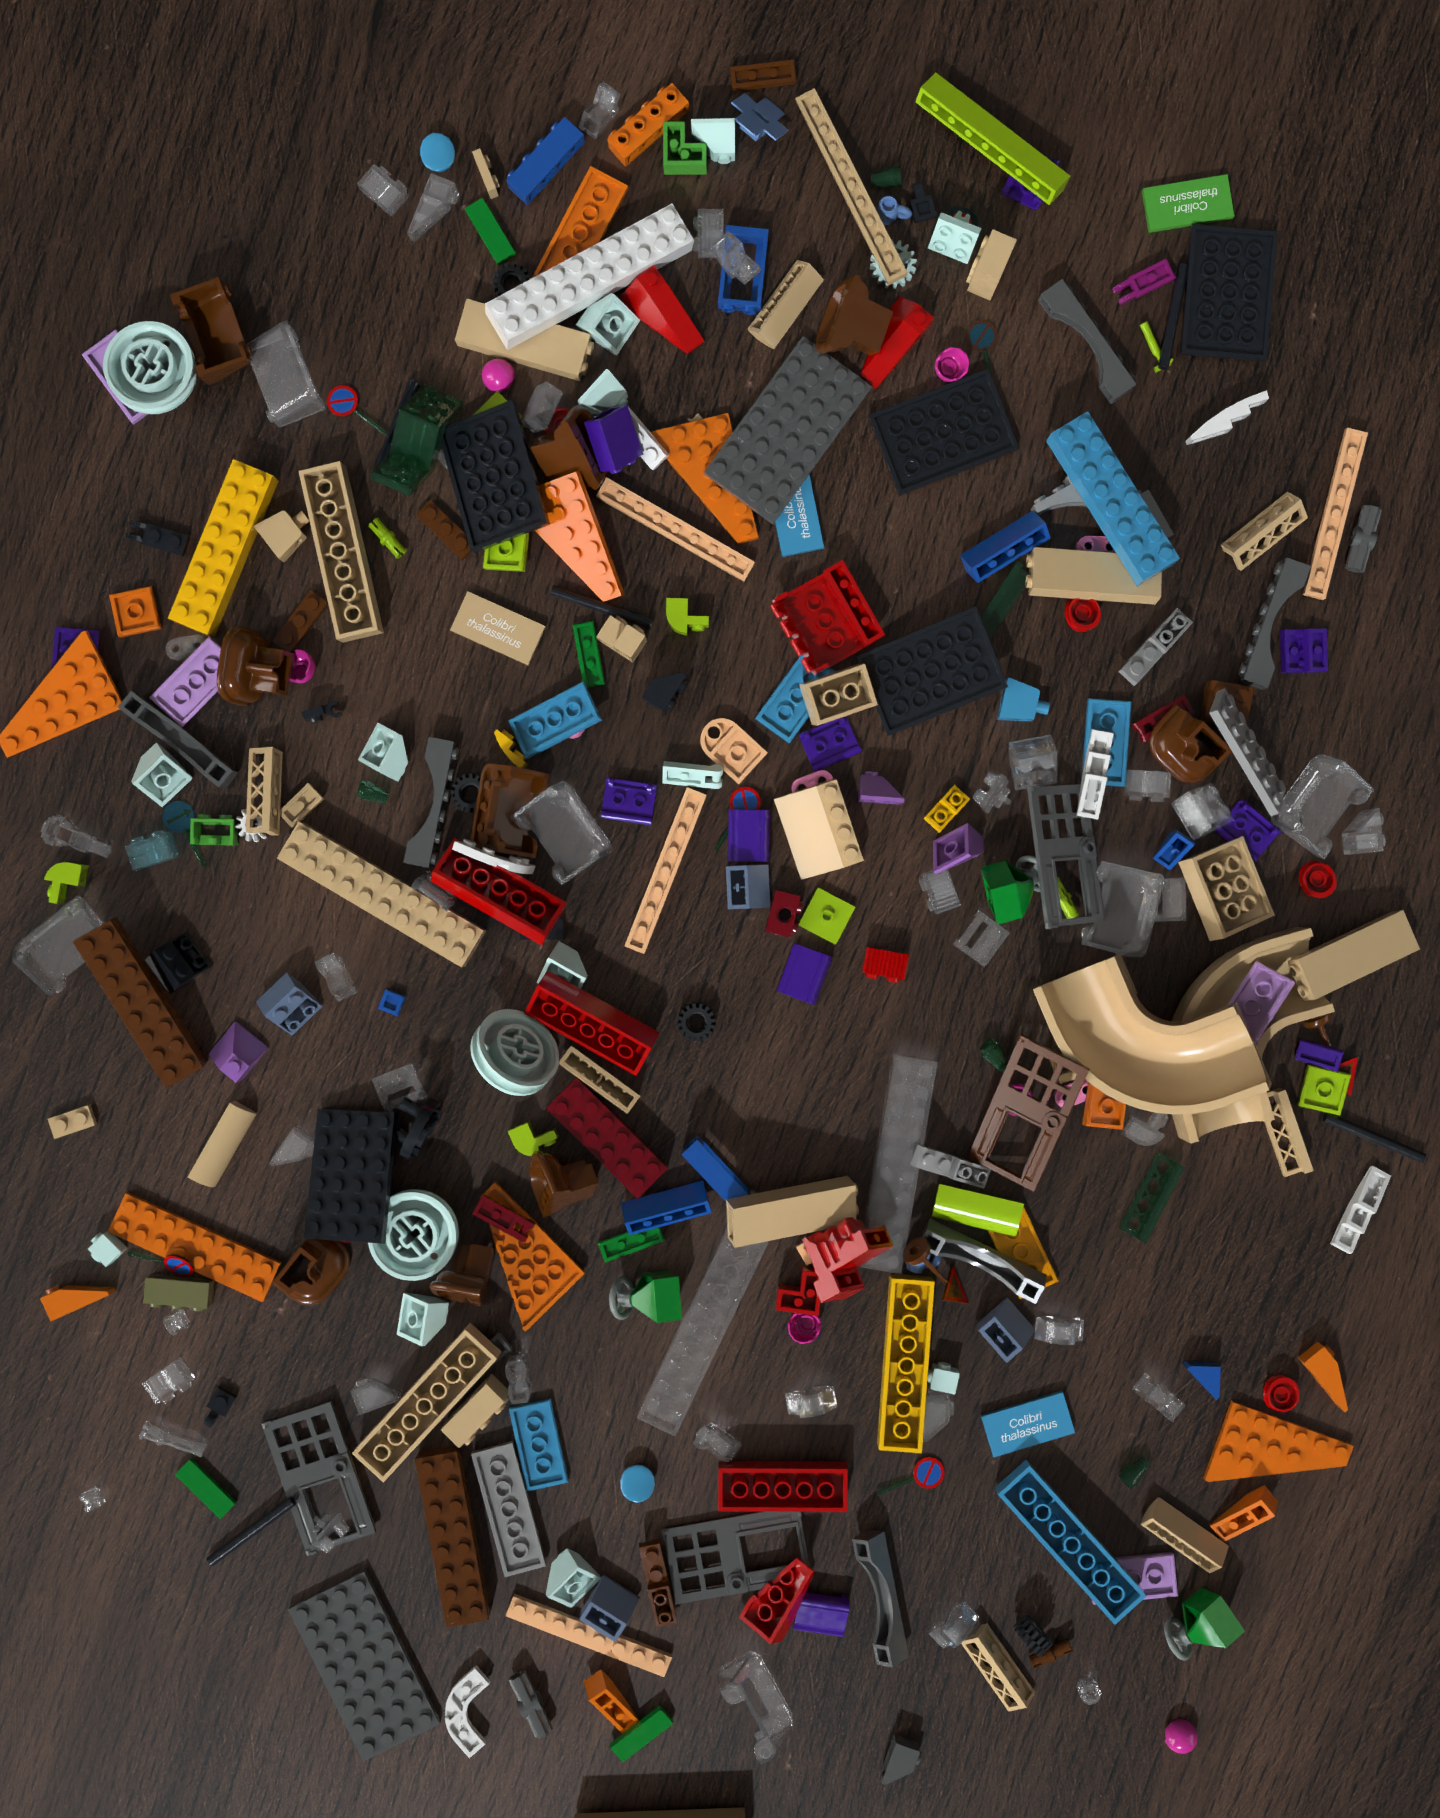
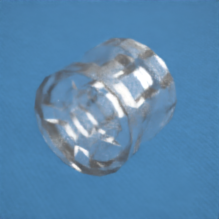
(176, 1322)
(91, 1499)
(1086, 1685)

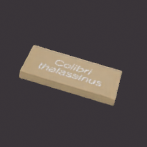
(498, 628)

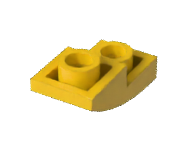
(506, 743)
(946, 808)

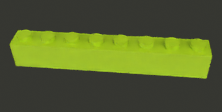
(992, 138)

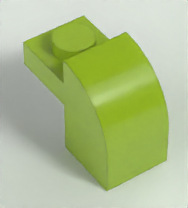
(678, 617)
(62, 875)
(527, 1142)

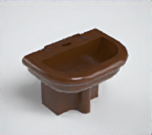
(852, 320)
(569, 450)
(251, 667)
(1181, 752)
(560, 1185)
(316, 1274)
(469, 1278)

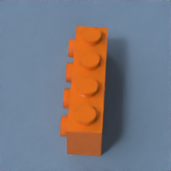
(647, 125)

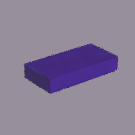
(1319, 1054)

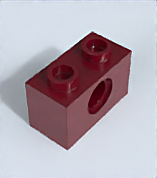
(774, 923)

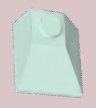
(718, 136)
(609, 323)
(604, 394)
(385, 752)
(160, 775)
(566, 964)
(421, 1317)
(570, 1578)

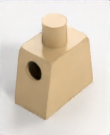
(283, 533)

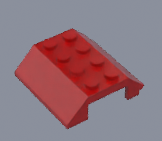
(827, 619)

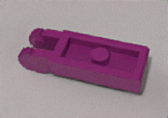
(1146, 281)

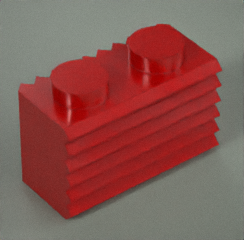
(885, 963)

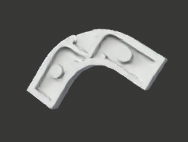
(486, 855)
(456, 1713)

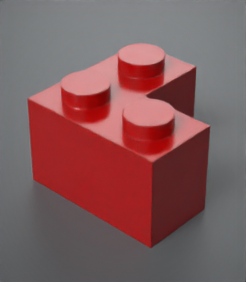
(801, 1298)

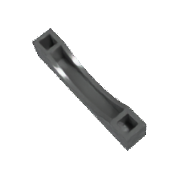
(1063, 306)
(1259, 665)
(179, 739)
(422, 846)
(1016, 1275)
(889, 1637)

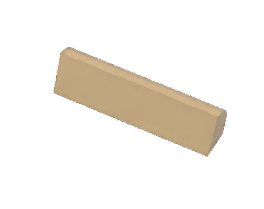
(785, 304)
(599, 1079)
(222, 1144)
(1185, 1535)

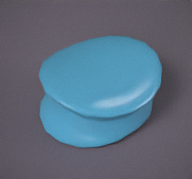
(437, 152)
(637, 1483)

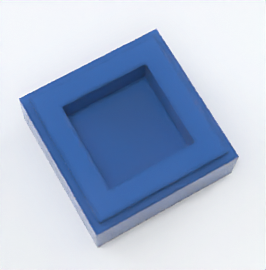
(392, 1002)

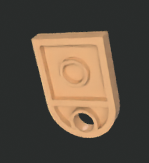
(732, 749)

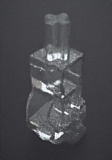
(79, 840)

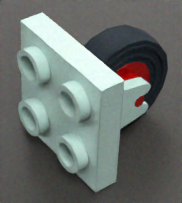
(956, 233)

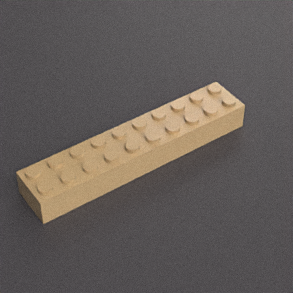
(381, 894)

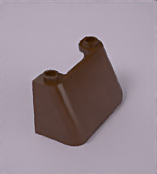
(212, 329)
(500, 795)

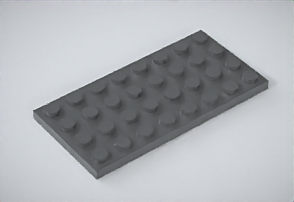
(787, 430)
(364, 1665)

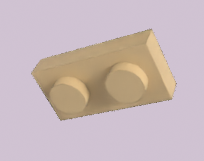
(483, 165)
(301, 805)
(72, 1121)

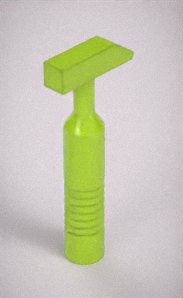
(1152, 343)

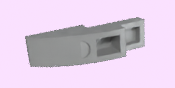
(1155, 646)
(950, 1166)

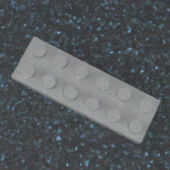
(1247, 751)
(508, 1508)

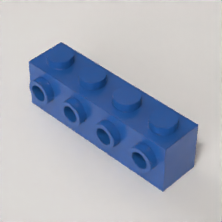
(545, 161)
(1005, 546)
(666, 1207)

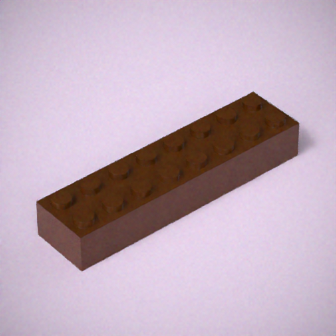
(140, 1002)
(453, 1536)

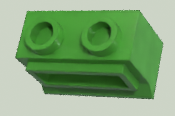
(196, 831)

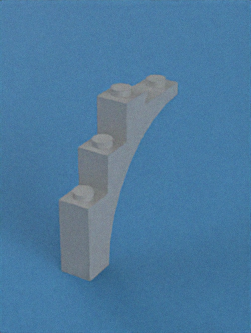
(1069, 496)

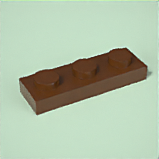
(763, 75)
(445, 529)
(300, 622)

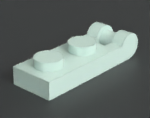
(692, 775)

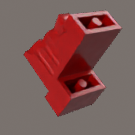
(839, 1253)

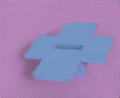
(759, 118)

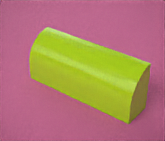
(977, 1210)

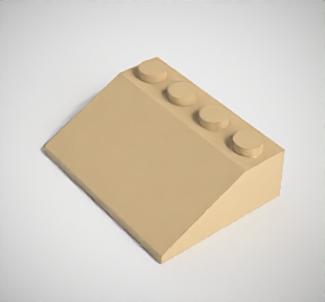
(818, 829)
(1226, 889)

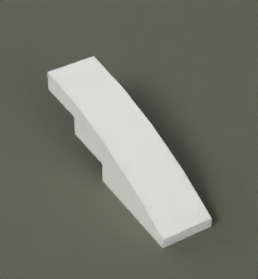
(1223, 421)
(1094, 774)
(1360, 1209)

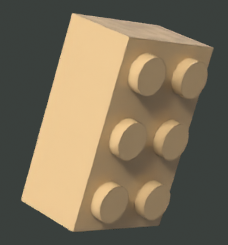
(990, 264)
(838, 694)
(476, 1411)

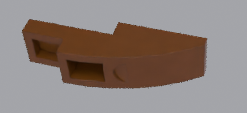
(658, 1582)

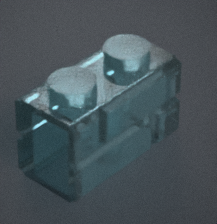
(151, 851)

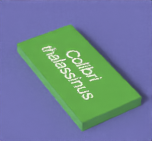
(1187, 203)

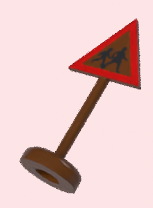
(1347, 1066)
(917, 1252)

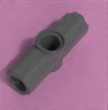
(1363, 539)
(530, 1704)

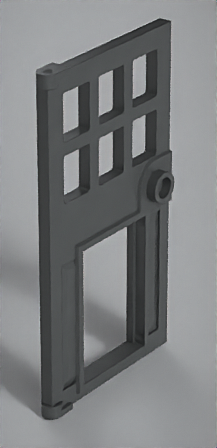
(1064, 849)
(318, 1472)
(729, 1545)

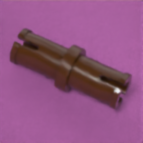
(1054, 1652)

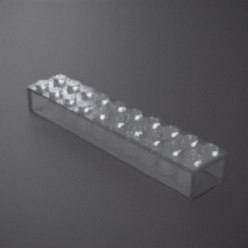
(892, 1176)
(699, 1334)

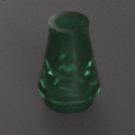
(887, 177)
(371, 792)
(993, 1054)
(1133, 1473)

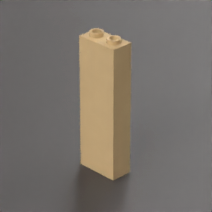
(553, 350)
(1086, 576)
(1353, 955)
(790, 1211)

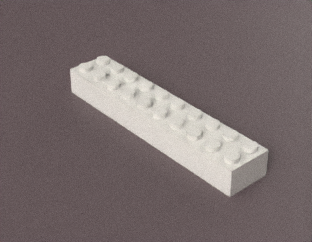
(588, 276)

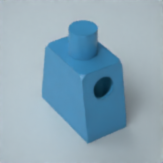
(1020, 702)

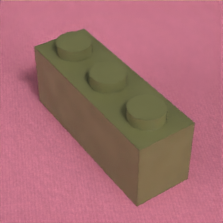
(178, 1292)

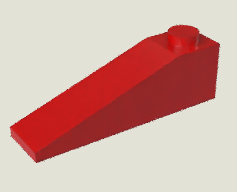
(659, 308)
(905, 329)
(776, 1605)

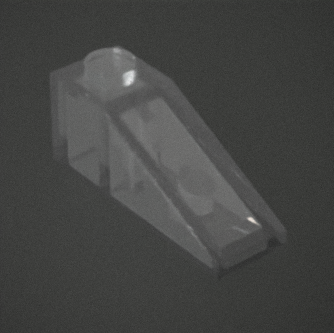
(433, 205)

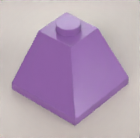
(877, 790)
(956, 848)
(237, 1052)

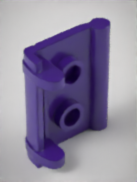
(1020, 194)
(829, 743)
(628, 801)
(1252, 826)
(749, 835)
(804, 974)
(822, 1614)

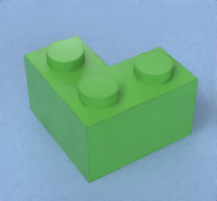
(682, 157)

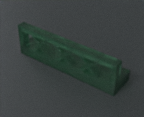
(1004, 599)
(1159, 1200)

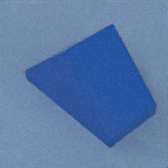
(1173, 849)
(1207, 1374)

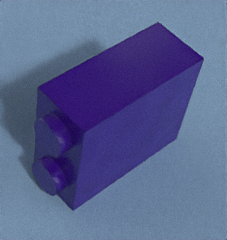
(614, 439)

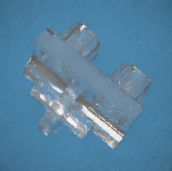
(997, 785)
(336, 1524)

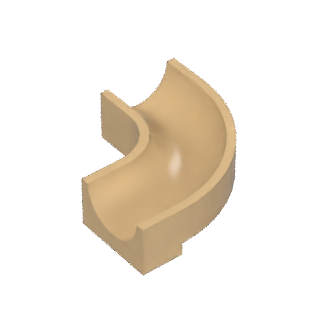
(1215, 990)
(1145, 1058)

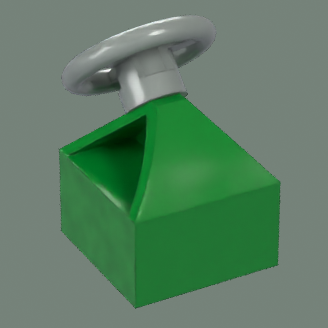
(1010, 888)
(654, 1295)
(1206, 1623)

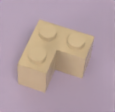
(622, 638)

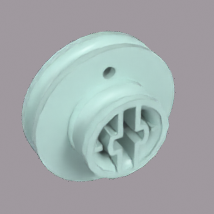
(146, 371)
(514, 1052)
(409, 1256)

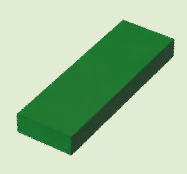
(490, 231)
(588, 654)
(624, 1244)
(205, 1488)
(641, 1733)

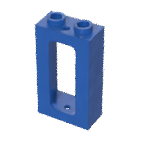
(760, 239)
(713, 1169)

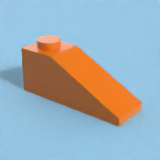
(71, 1298)
(1325, 1370)
(1246, 1513)
(610, 1701)

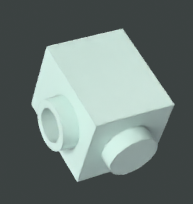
(106, 1248)
(943, 1378)

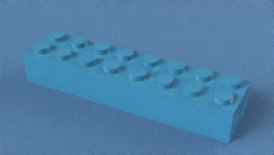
(1112, 499)
(1070, 1542)

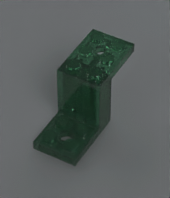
(417, 440)

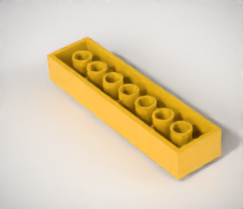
(223, 548)
(905, 1363)

